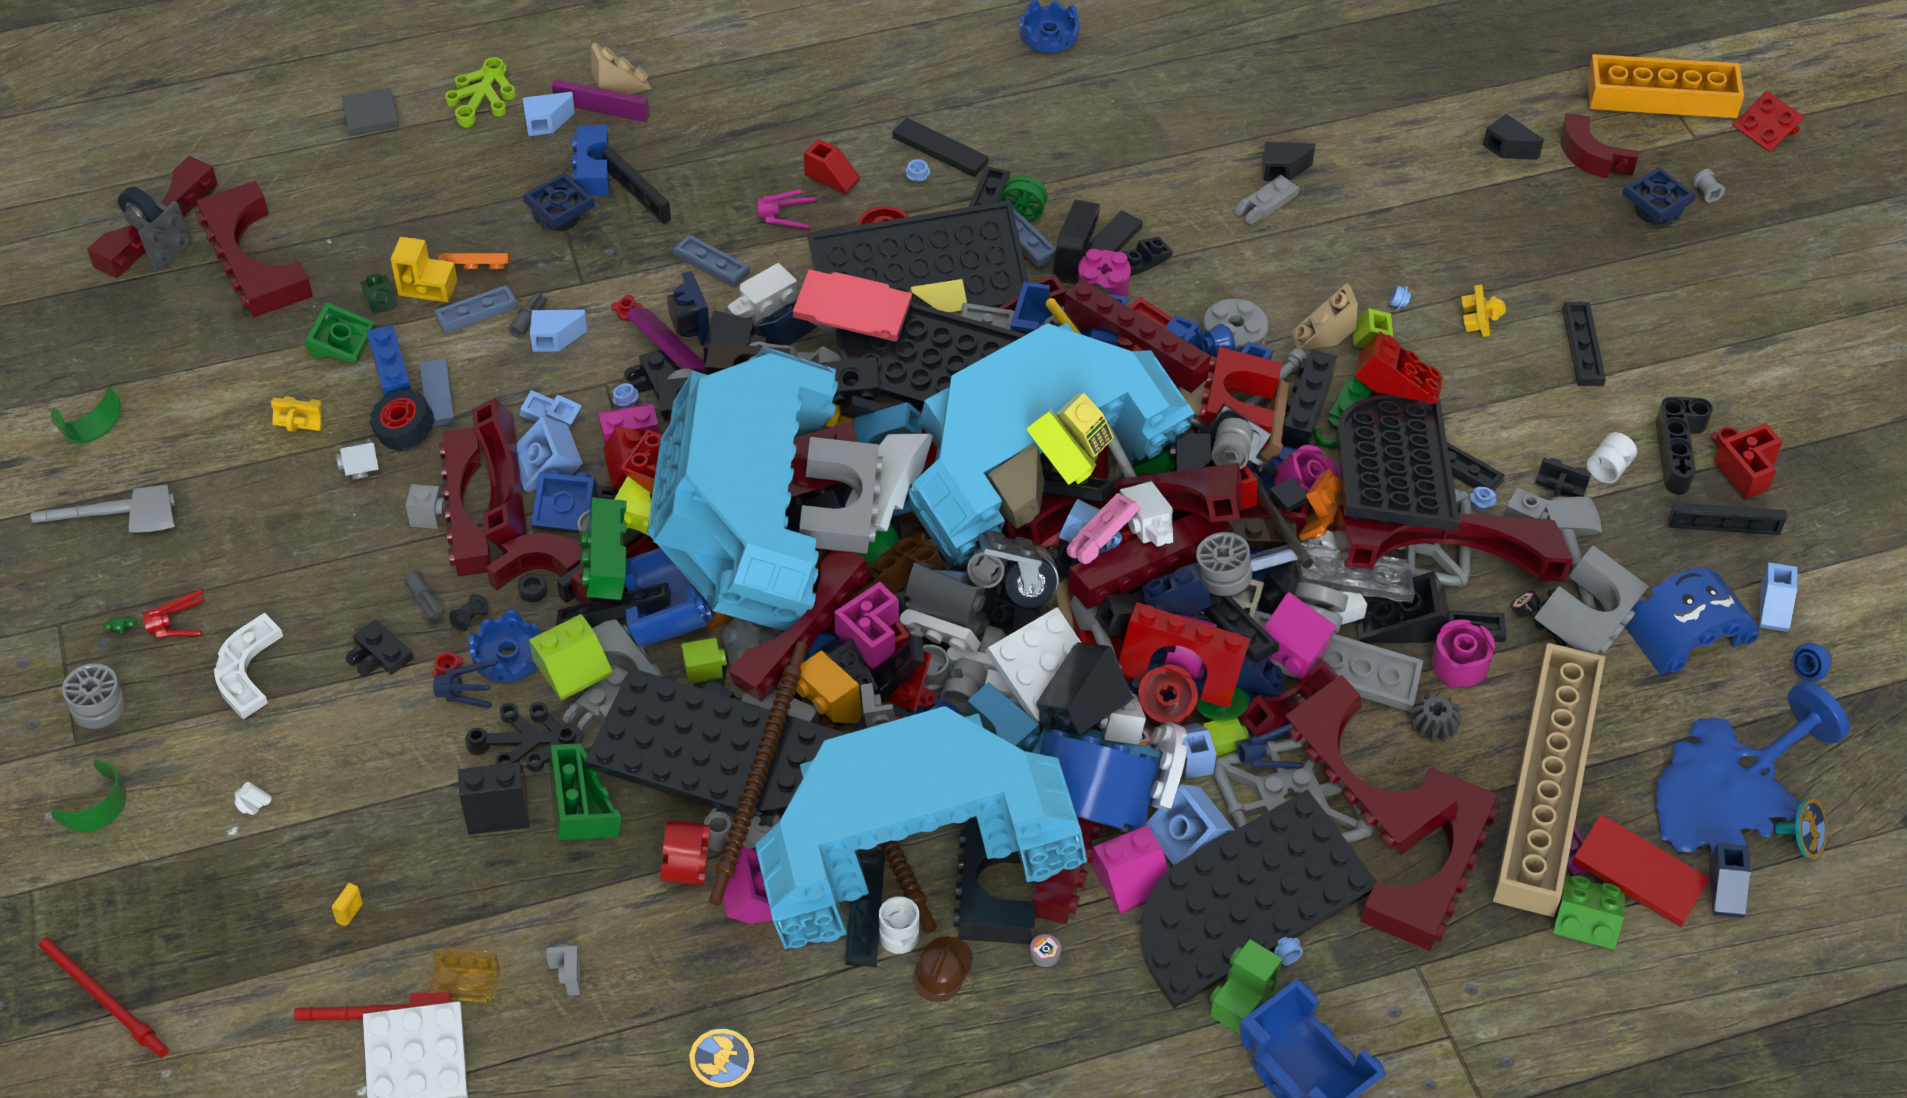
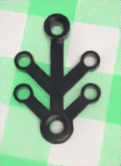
(527, 739)

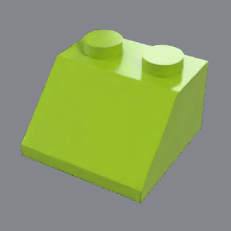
(570, 657)

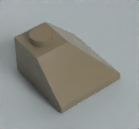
(1020, 486)

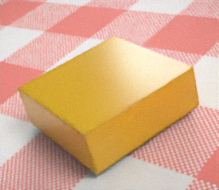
(347, 904)

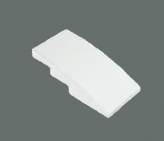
(901, 466)

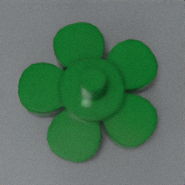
(120, 623)

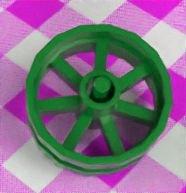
(1023, 200)

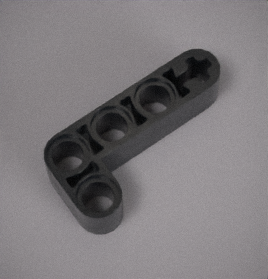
(1075, 239)
(1674, 424)

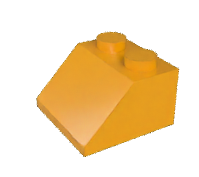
(830, 689)

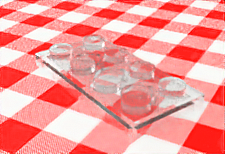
(1388, 579)

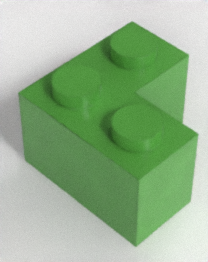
(1249, 984)

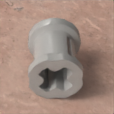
(1708, 185)

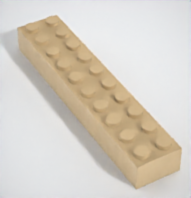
(1549, 781)

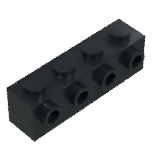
(1309, 398)

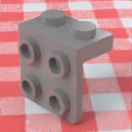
(744, 635)

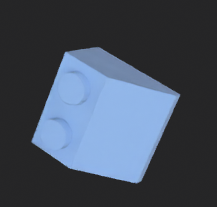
(545, 448)
(1189, 824)

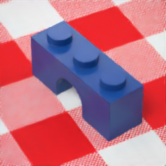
(590, 167)
(388, 359)

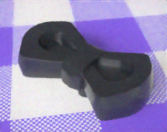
(476, 606)

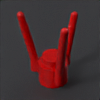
(158, 619)

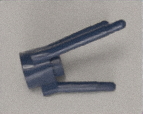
(451, 686)
(1254, 749)

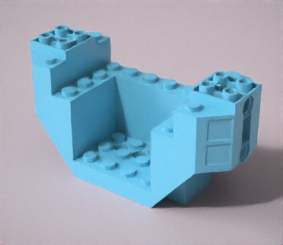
(992, 402)
(727, 482)
(901, 783)

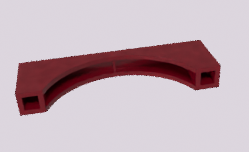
(1206, 491)
(1526, 542)

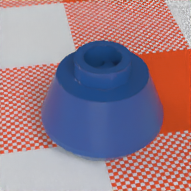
(1218, 337)
(1811, 661)

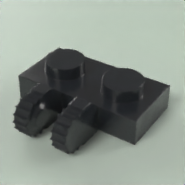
(652, 367)
(378, 648)

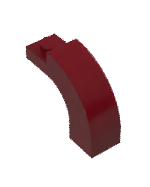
(1591, 154)
(533, 552)
(1269, 712)

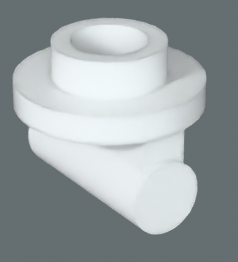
(251, 798)

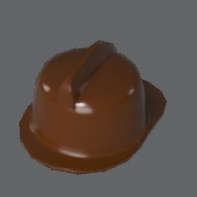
(942, 968)

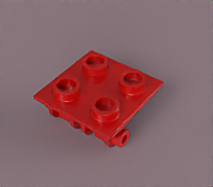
(1769, 121)
(911, 692)

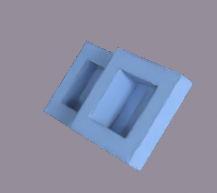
(557, 409)

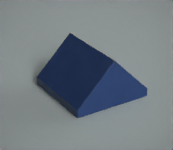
(782, 327)

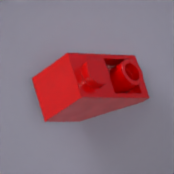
(830, 167)

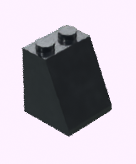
(1083, 690)
(494, 798)

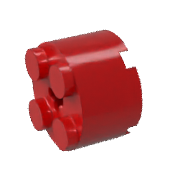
(1159, 682)
(685, 852)

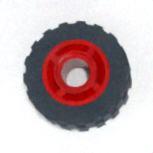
(402, 419)

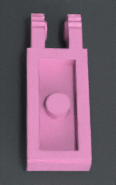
(1102, 528)

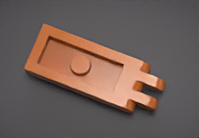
(472, 260)

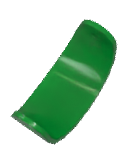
(93, 424)
(100, 814)

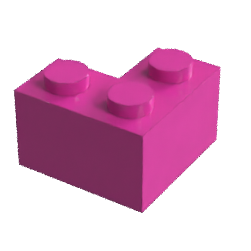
(869, 622)

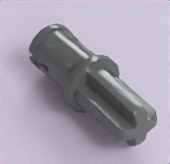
(523, 320)
(423, 595)

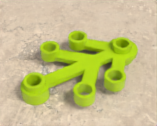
(492, 70)

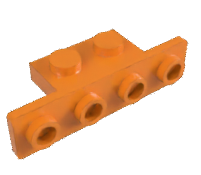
(1324, 497)

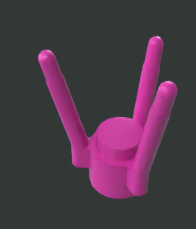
(770, 206)

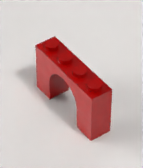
(1239, 373)
(1219, 649)

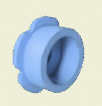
(917, 171)
(1399, 297)
(625, 395)
(1482, 499)
(1288, 950)

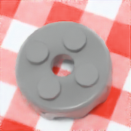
(1249, 315)

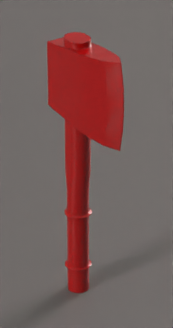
(356, 1013)

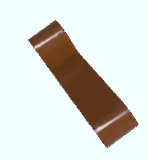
(896, 564)

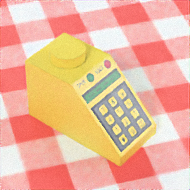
(941, 296)
(1086, 423)

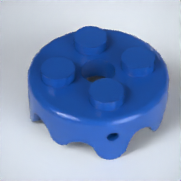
(1055, 17)
(503, 633)

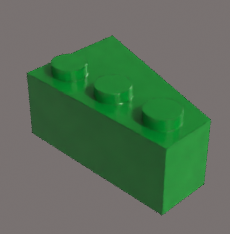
(604, 549)
(578, 797)

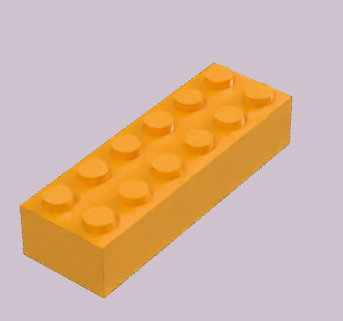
(1665, 86)

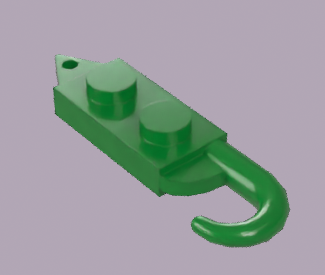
(1352, 392)

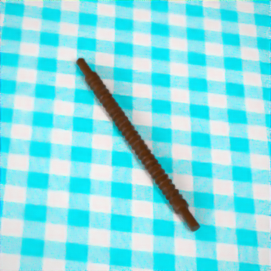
(898, 863)
(726, 867)

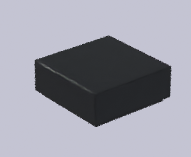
(1289, 495)

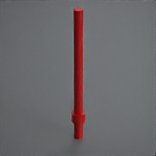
(140, 1031)

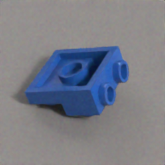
(562, 500)

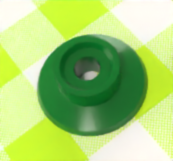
(1215, 712)

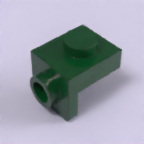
(378, 292)

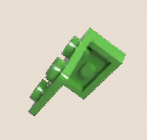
(1590, 912)

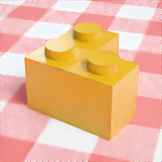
(420, 276)

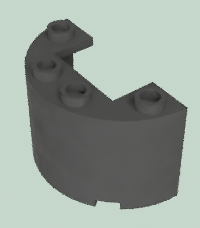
(948, 598)

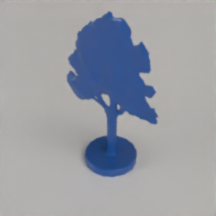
(1712, 797)

